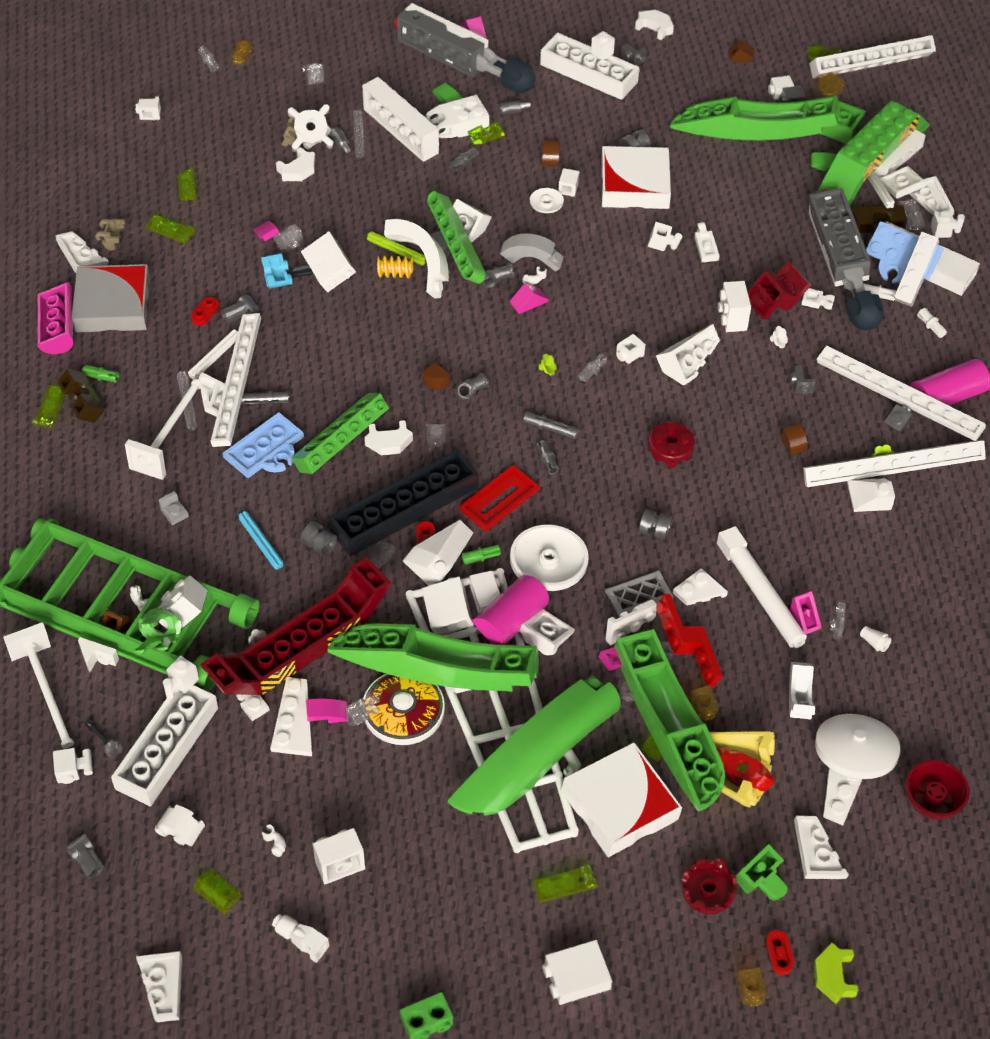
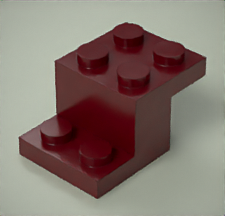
(777, 290)

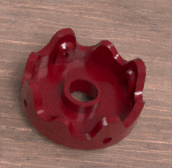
(671, 452)
(712, 873)

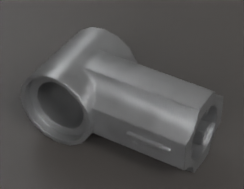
(244, 305)
(83, 852)

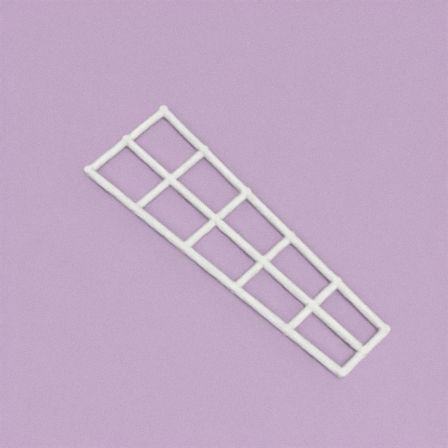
(506, 732)

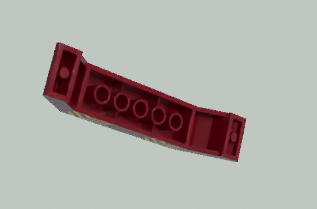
(302, 638)

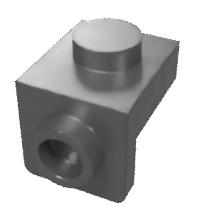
(633, 56)
(800, 384)
(899, 417)

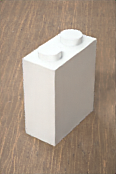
(447, 606)
(577, 972)

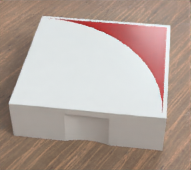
(635, 177)
(621, 799)

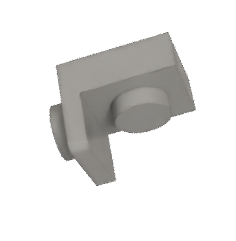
(172, 508)

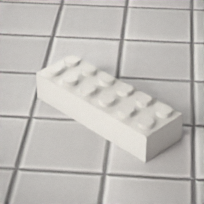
(577, 62)
(401, 119)
(164, 744)

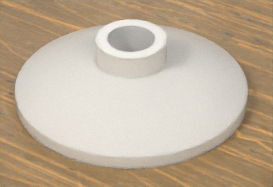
(546, 200)

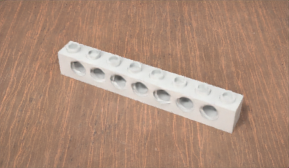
(872, 56)

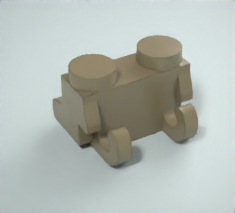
(289, 135)
(112, 232)

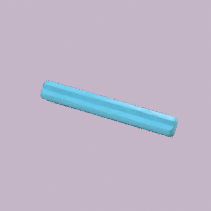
(261, 540)

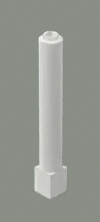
(734, 548)

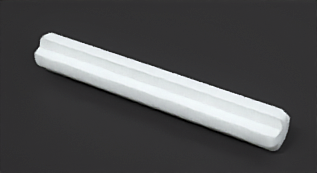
(881, 190)
(213, 355)

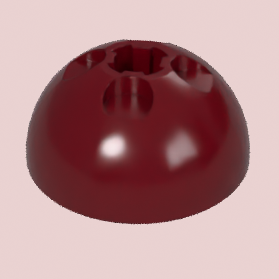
(937, 789)

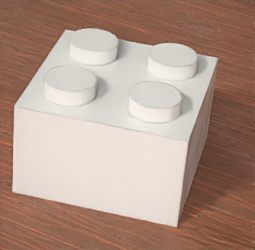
(734, 306)
(184, 600)
(338, 855)

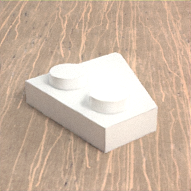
(211, 393)
(699, 588)

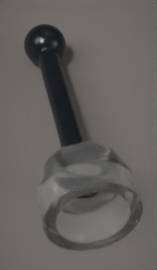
(111, 747)

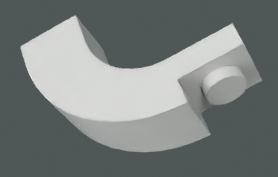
(801, 690)

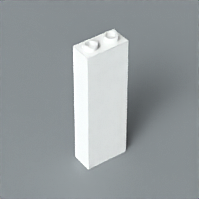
(952, 270)

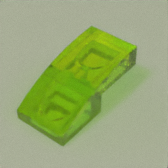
(819, 51)
(482, 135)

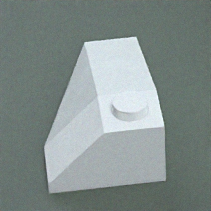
(686, 356)
(437, 554)

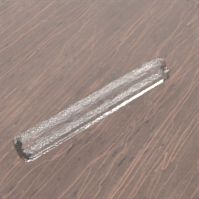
(358, 130)
(189, 410)

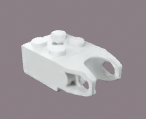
(459, 116)

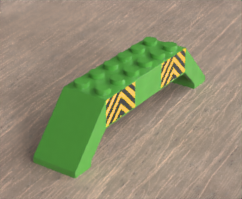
(871, 148)

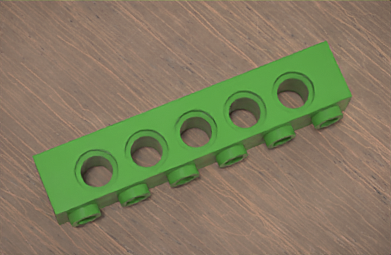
(340, 433)

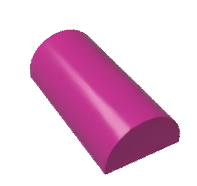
(55, 319)
(956, 382)
(511, 609)

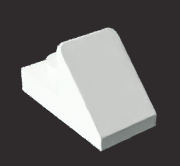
(94, 651)

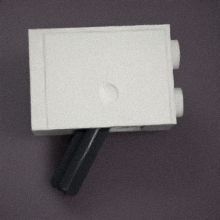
(326, 262)

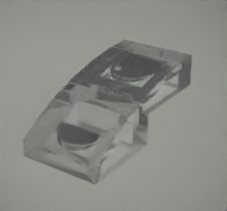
(914, 216)

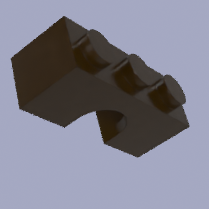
(867, 216)
(87, 404)

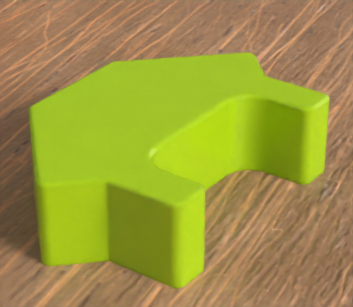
(829, 973)

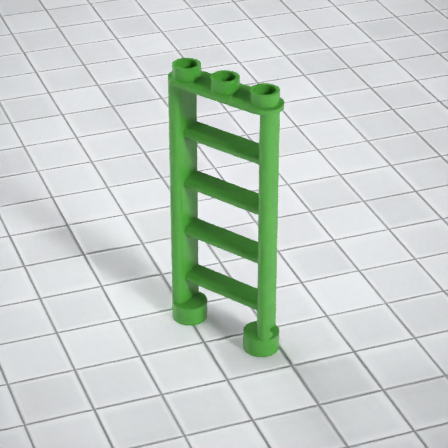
(43, 533)

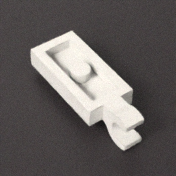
(706, 244)

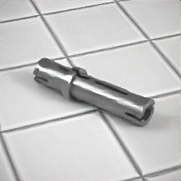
(265, 398)
(543, 422)

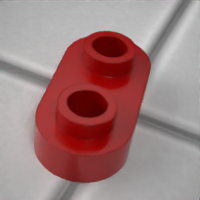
(205, 311)
(424, 527)
(779, 953)

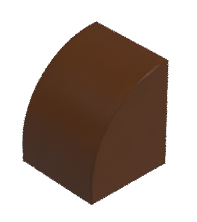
(741, 52)
(551, 153)
(436, 377)
(794, 439)
(116, 621)

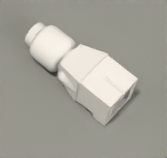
(302, 936)

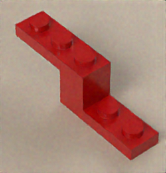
(689, 640)

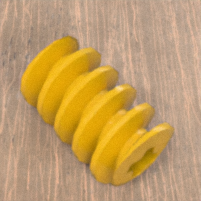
(395, 267)

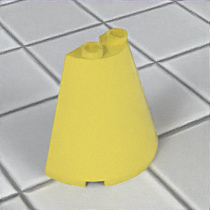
(754, 744)

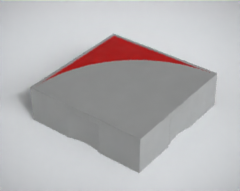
(111, 298)

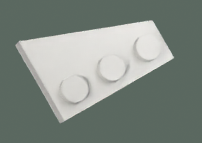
(932, 197)
(78, 252)
(630, 622)
(815, 851)
(163, 983)

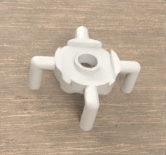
(305, 135)

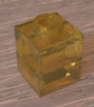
(831, 85)
(704, 696)
(753, 978)

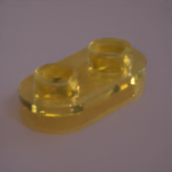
(241, 53)

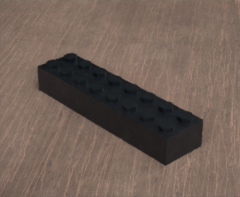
(403, 502)

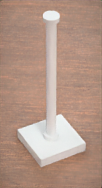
(150, 459)
(28, 643)

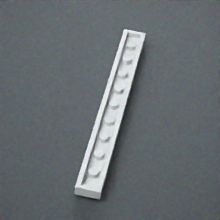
(236, 380)
(901, 393)
(894, 463)

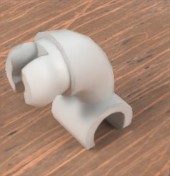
(532, 280)
(136, 597)
(279, 842)

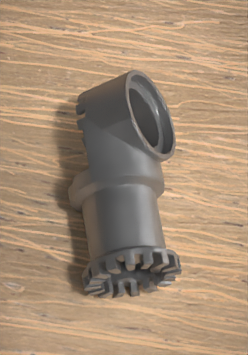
(497, 274)
(472, 386)

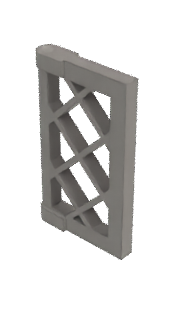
(616, 601)

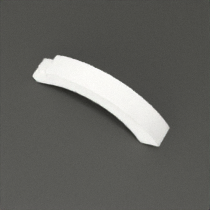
(437, 264)

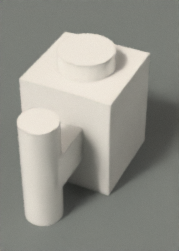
(943, 224)
(661, 236)
(181, 675)
(68, 765)

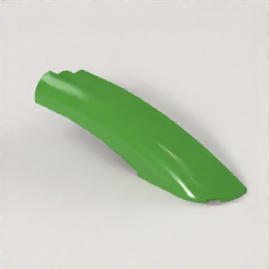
(671, 718)

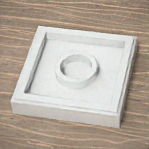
(902, 182)

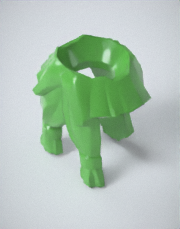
(153, 637)

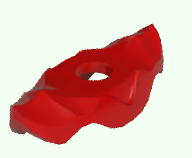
(756, 774)

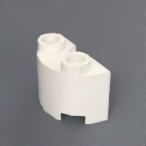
(180, 824)

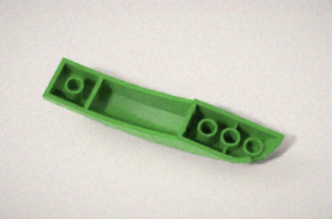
(758, 120)
(437, 659)
(536, 747)

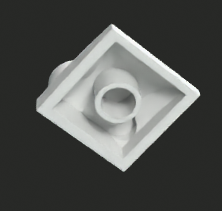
(545, 632)

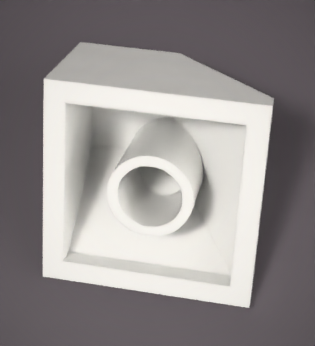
(472, 219)
(871, 494)

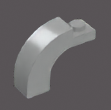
(532, 246)

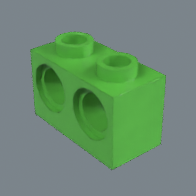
(423, 1012)

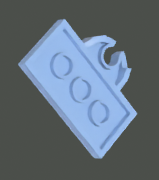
(895, 250)
(265, 447)

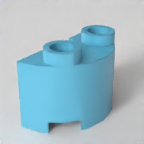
(275, 271)

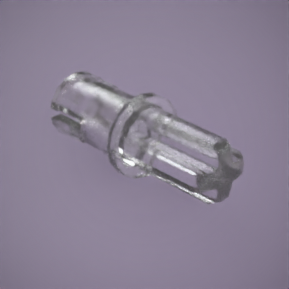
(208, 58)
(592, 368)

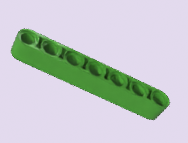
(456, 237)

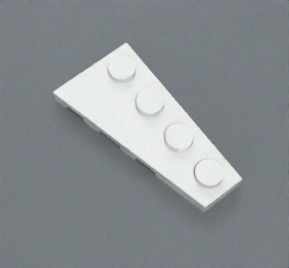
(292, 729)
(839, 796)

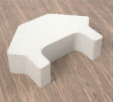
(656, 21)
(299, 168)
(389, 441)

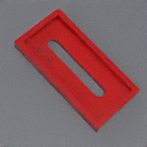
(493, 490)

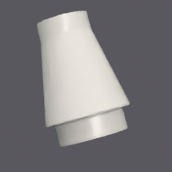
(877, 639)

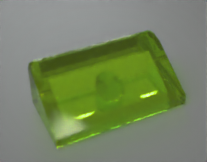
(186, 185)
(217, 891)

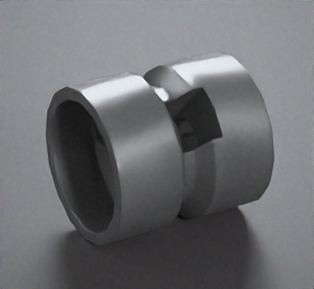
(636, 139)
(655, 524)
(316, 536)

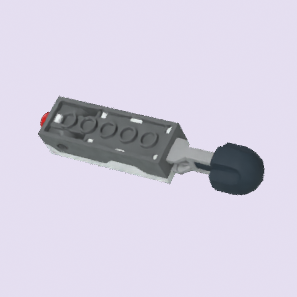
(460, 48)
(845, 255)

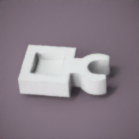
(815, 298)
(253, 705)

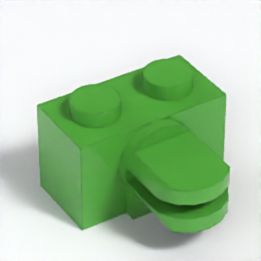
(762, 873)

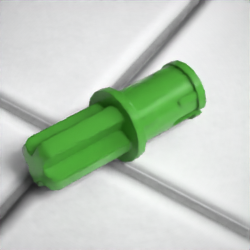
(100, 373)
(480, 554)

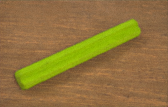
(396, 248)

